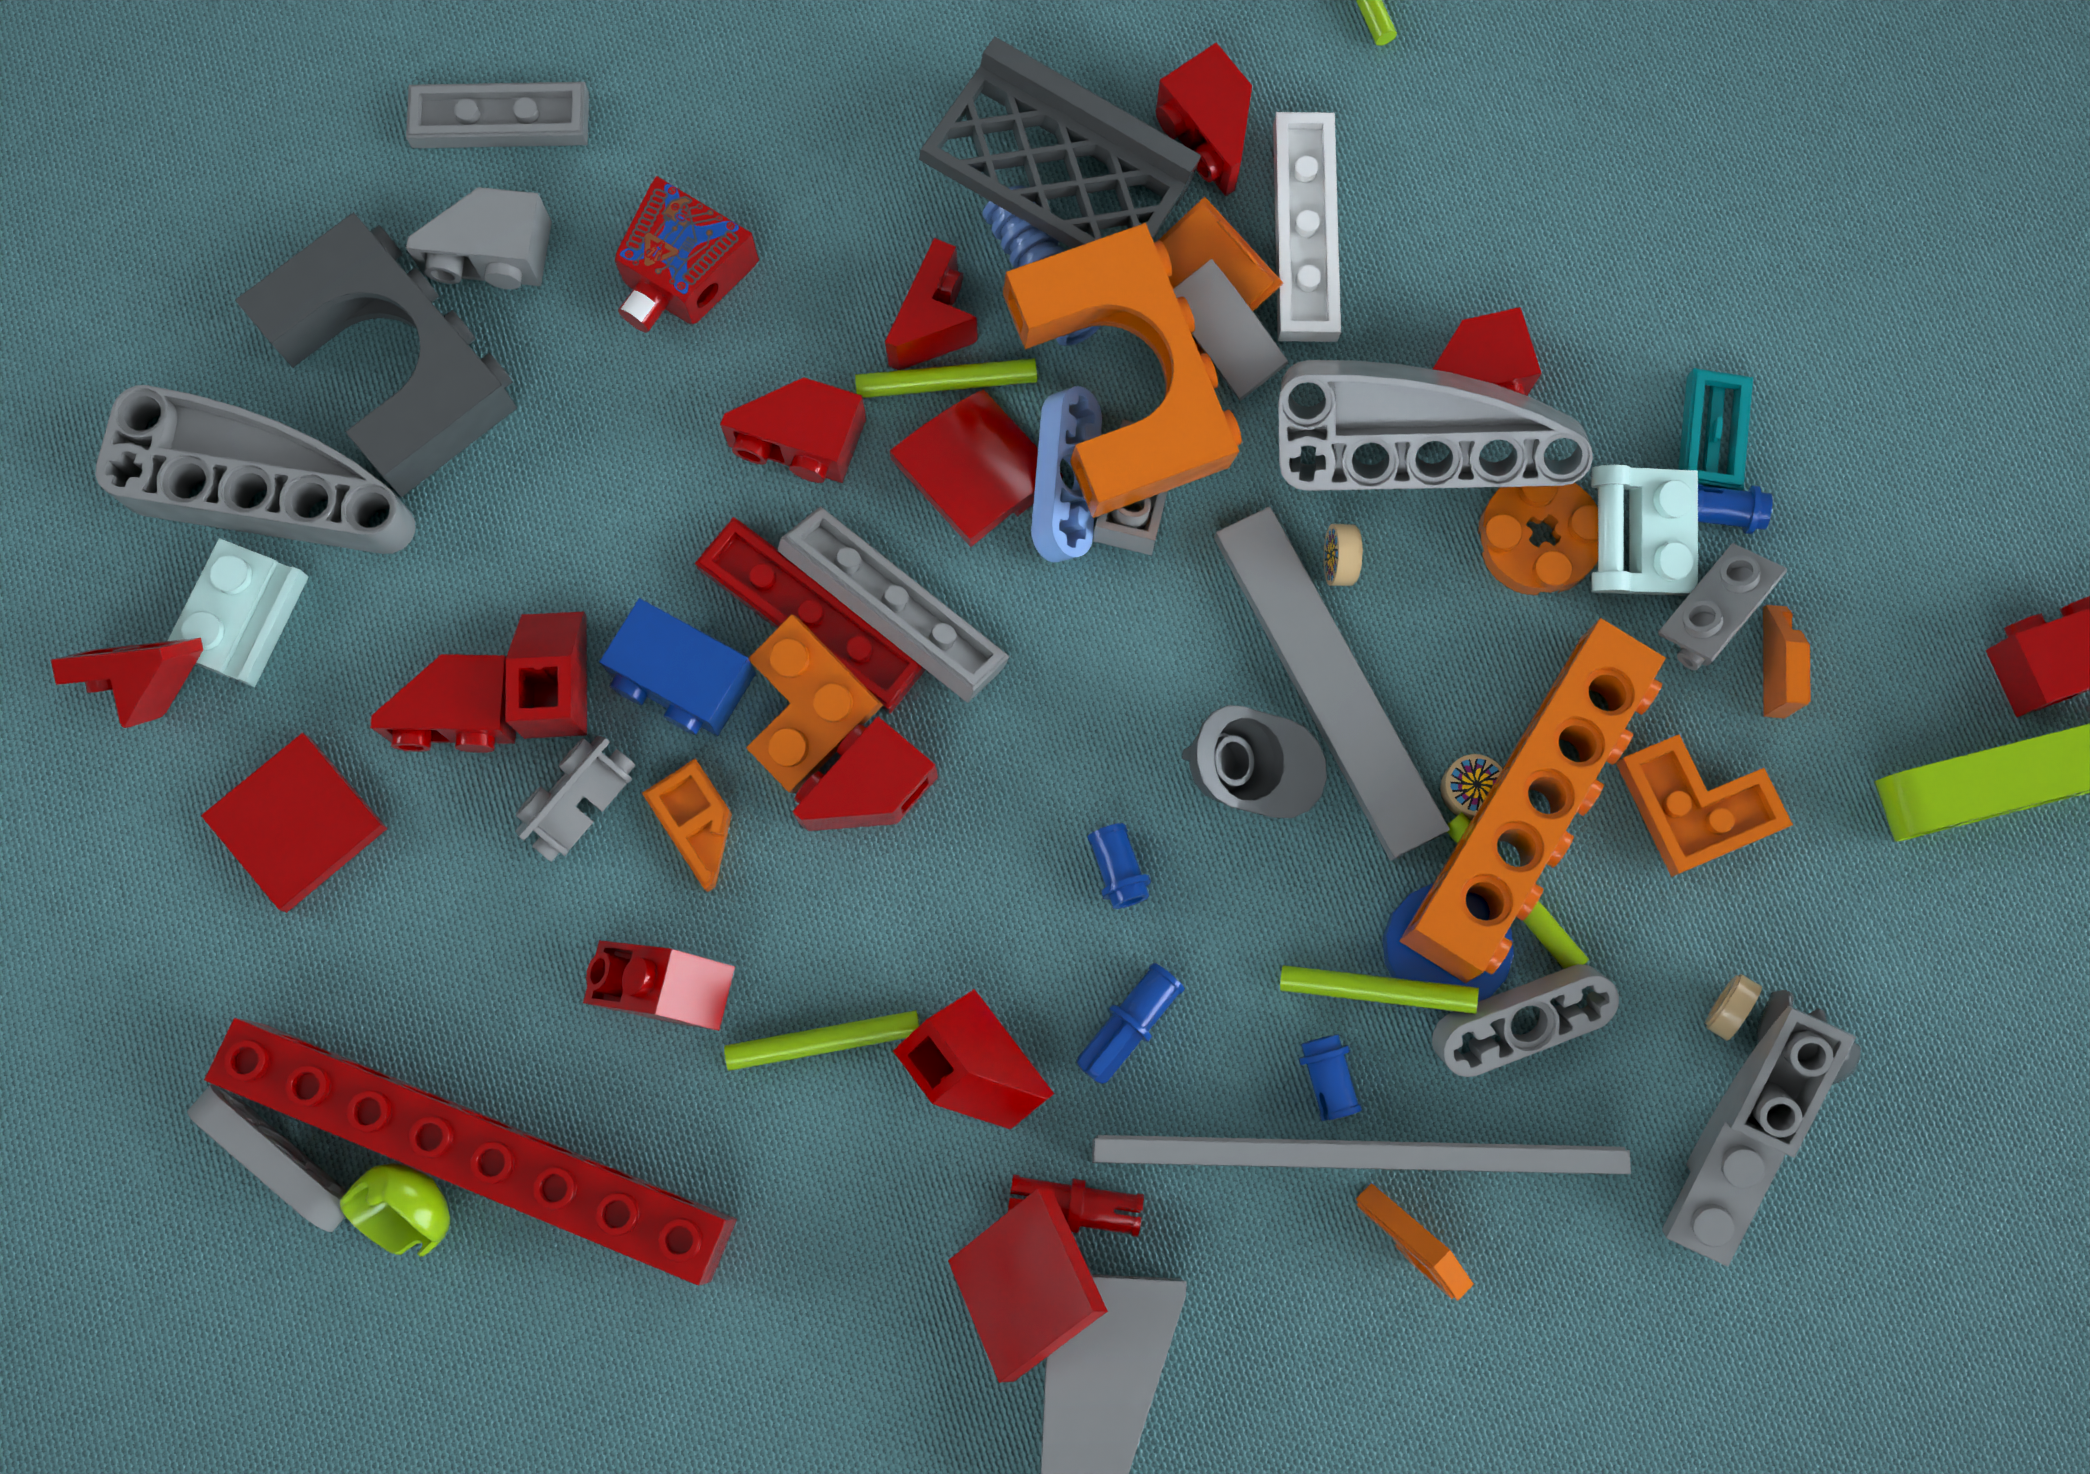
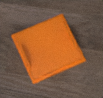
(1206, 236)

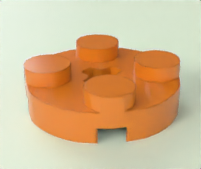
(1547, 567)

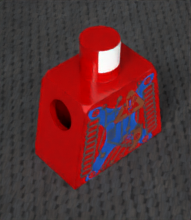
(679, 257)

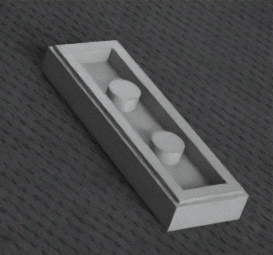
(497, 115)

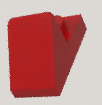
(927, 321)
(141, 675)

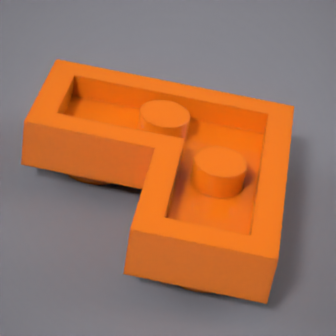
(822, 706)
(1686, 818)

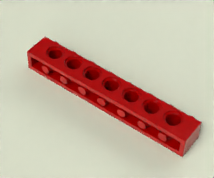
(472, 1150)

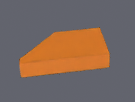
(1784, 664)
(693, 819)
(1416, 1243)

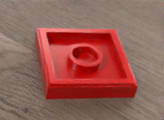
(294, 822)
(1026, 1285)

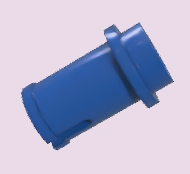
(1735, 507)
(1118, 866)
(1330, 1077)

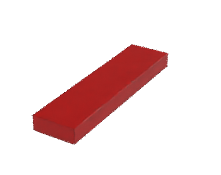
(777, 588)

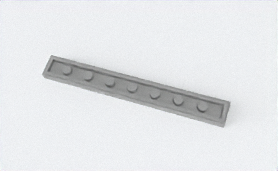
(1360, 1154)

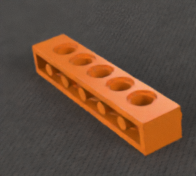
(1443, 926)

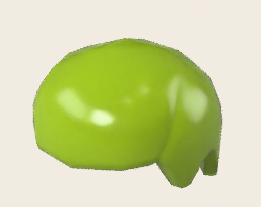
(397, 1208)

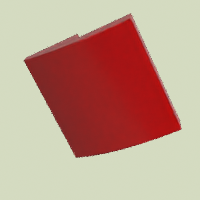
(971, 465)

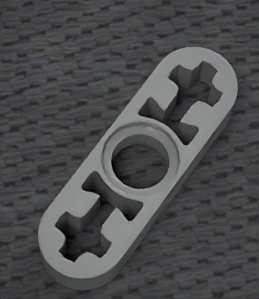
(1550, 1030)
(269, 1156)

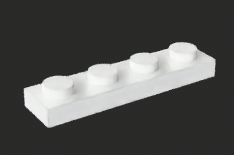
(1306, 227)

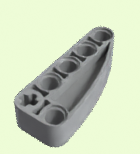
(1414, 406)
(238, 458)

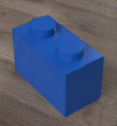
(676, 668)

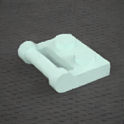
(1660, 530)

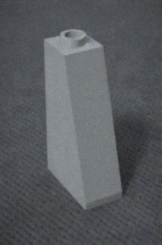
(1107, 1377)

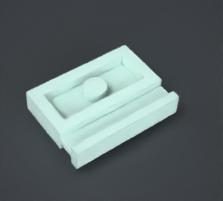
(239, 610)

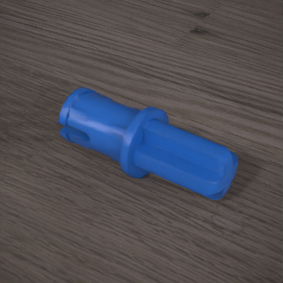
(1129, 1024)

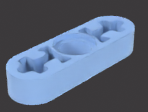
(1060, 515)

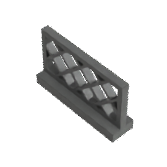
(1082, 126)

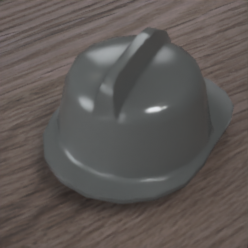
(1257, 762)

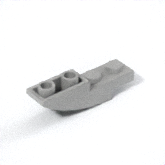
(1753, 1130)

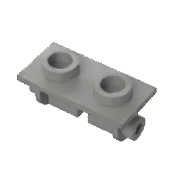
(1720, 605)
(555, 812)

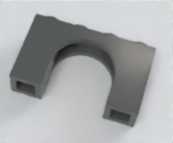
(356, 278)

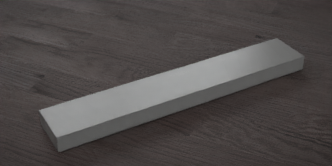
(1331, 684)

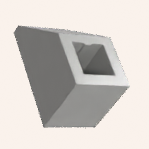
(486, 238)

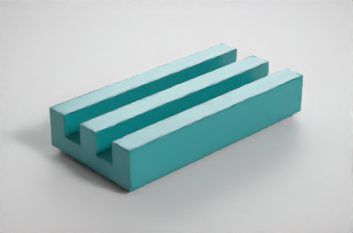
(1739, 427)

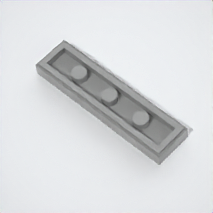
(893, 603)

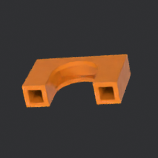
(1127, 286)

